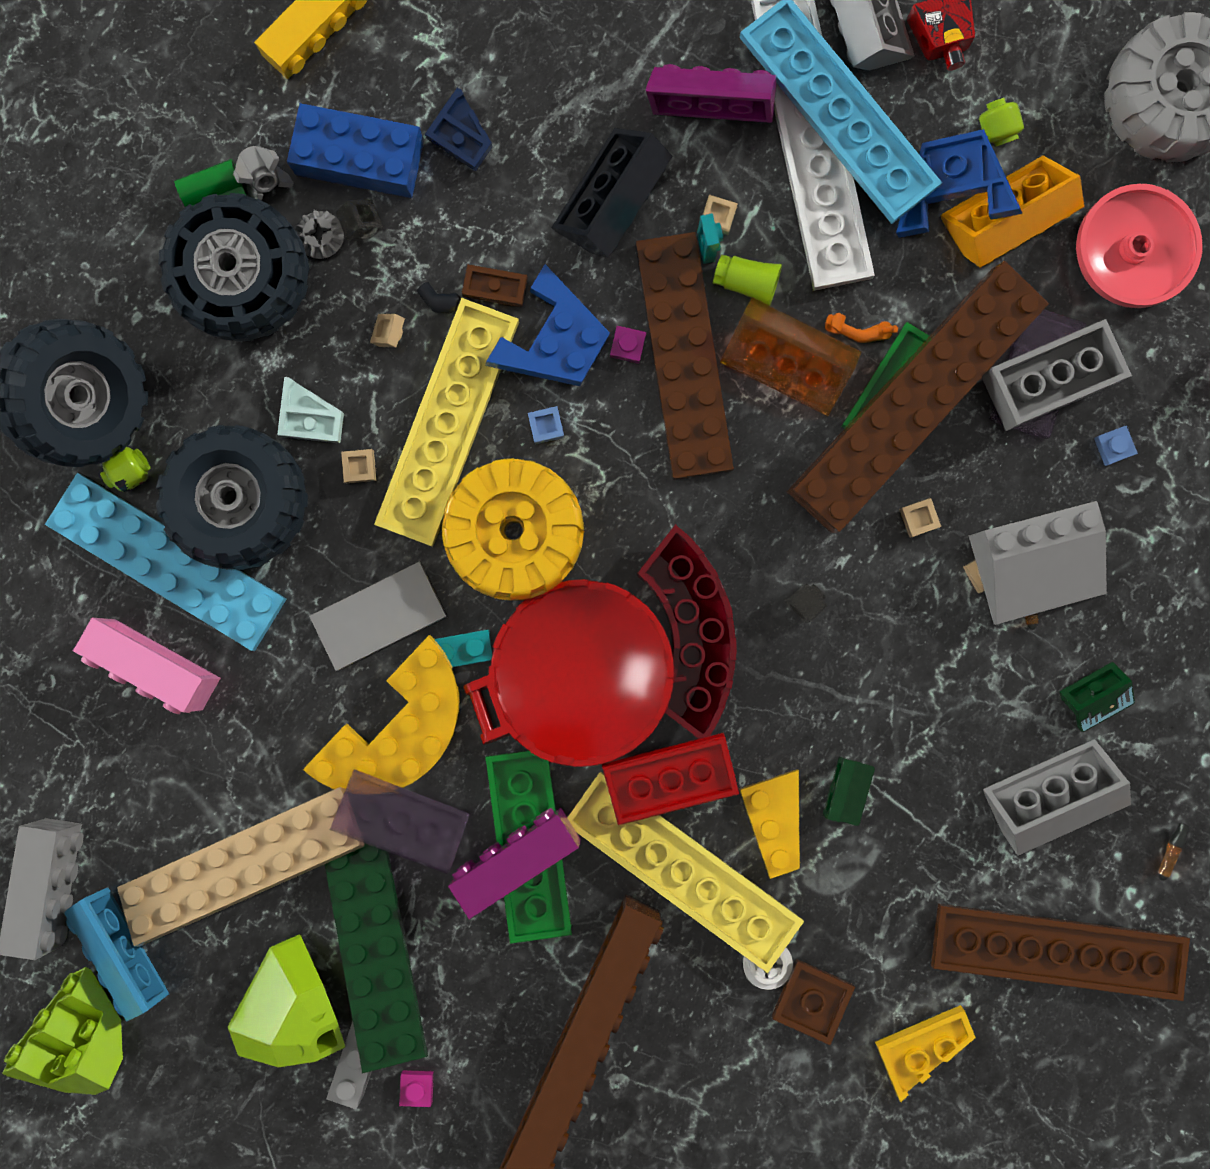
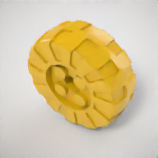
(504, 495)

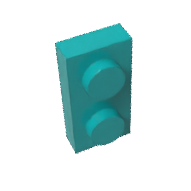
(709, 238)
(467, 648)

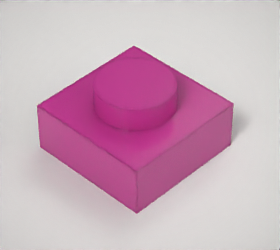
(416, 1088)

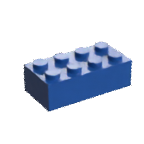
(355, 150)

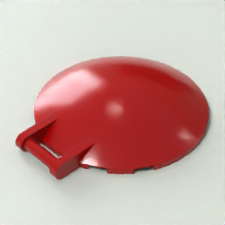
(577, 675)

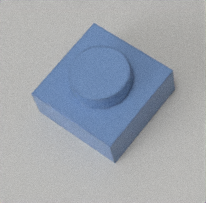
(546, 425)
(1115, 445)

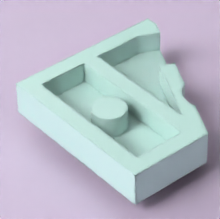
(307, 415)

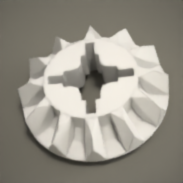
(775, 977)

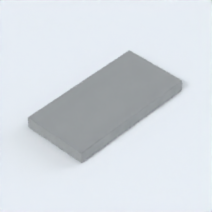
(378, 616)

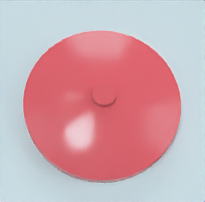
(1139, 246)

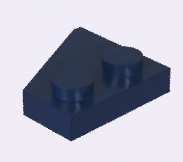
(460, 132)

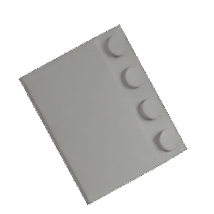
(1042, 562)

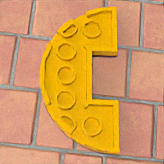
(411, 739)

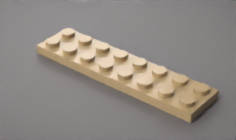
(234, 869)

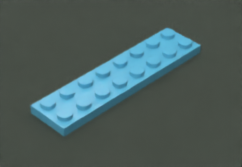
(840, 109)
(144, 552)

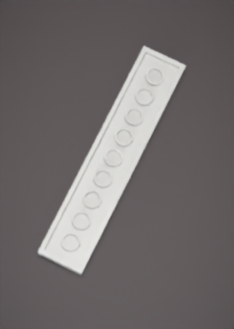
(820, 189)

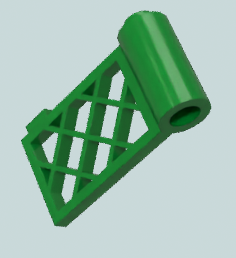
(209, 181)

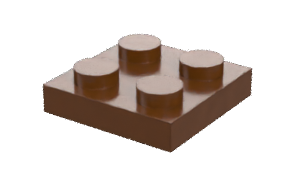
(813, 1002)

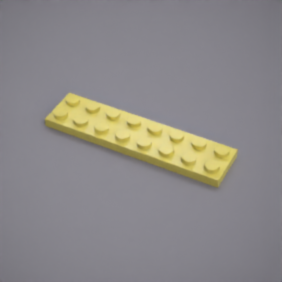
(445, 424)
(689, 877)

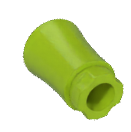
(748, 277)

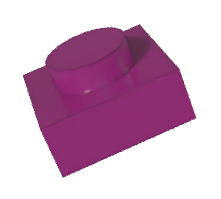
(628, 344)

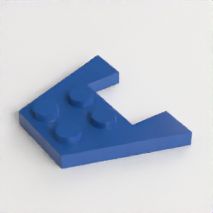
(965, 168)
(565, 343)

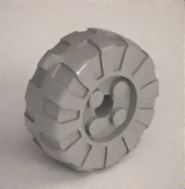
(1163, 89)

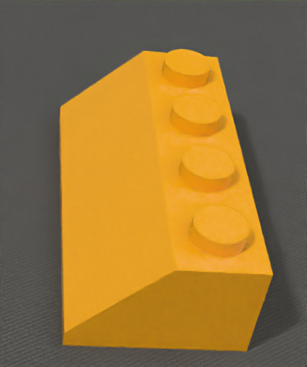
(1045, 196)

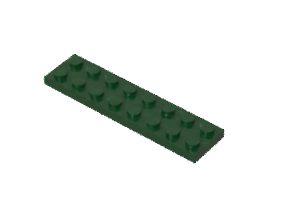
(375, 959)

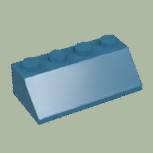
(120, 965)

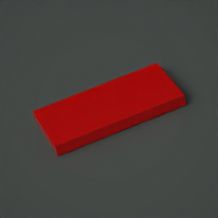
(670, 779)

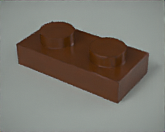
(494, 285)

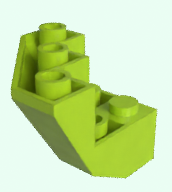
(286, 1011)
(71, 1041)

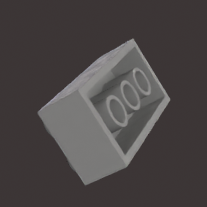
(1056, 375)
(40, 888)

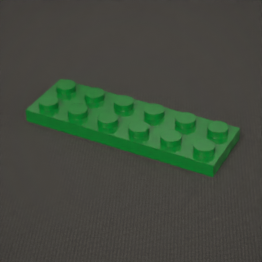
(519, 793)

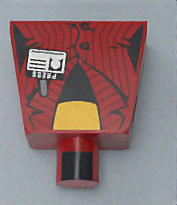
(943, 29)

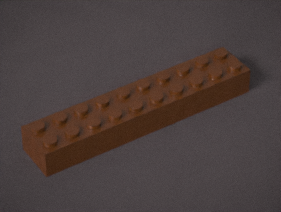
(918, 397)
(585, 1037)

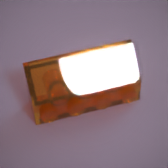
(790, 356)

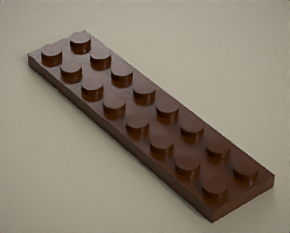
(684, 356)
(1060, 952)

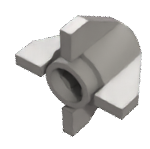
(260, 171)

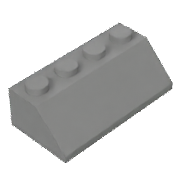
(873, 32)
(1058, 796)

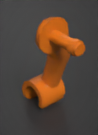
(881, 331)

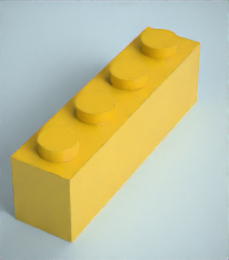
(303, 31)

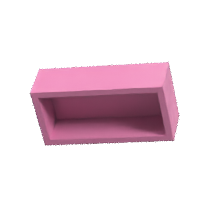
(146, 665)

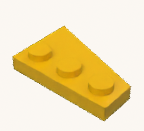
(775, 821)
(922, 1047)

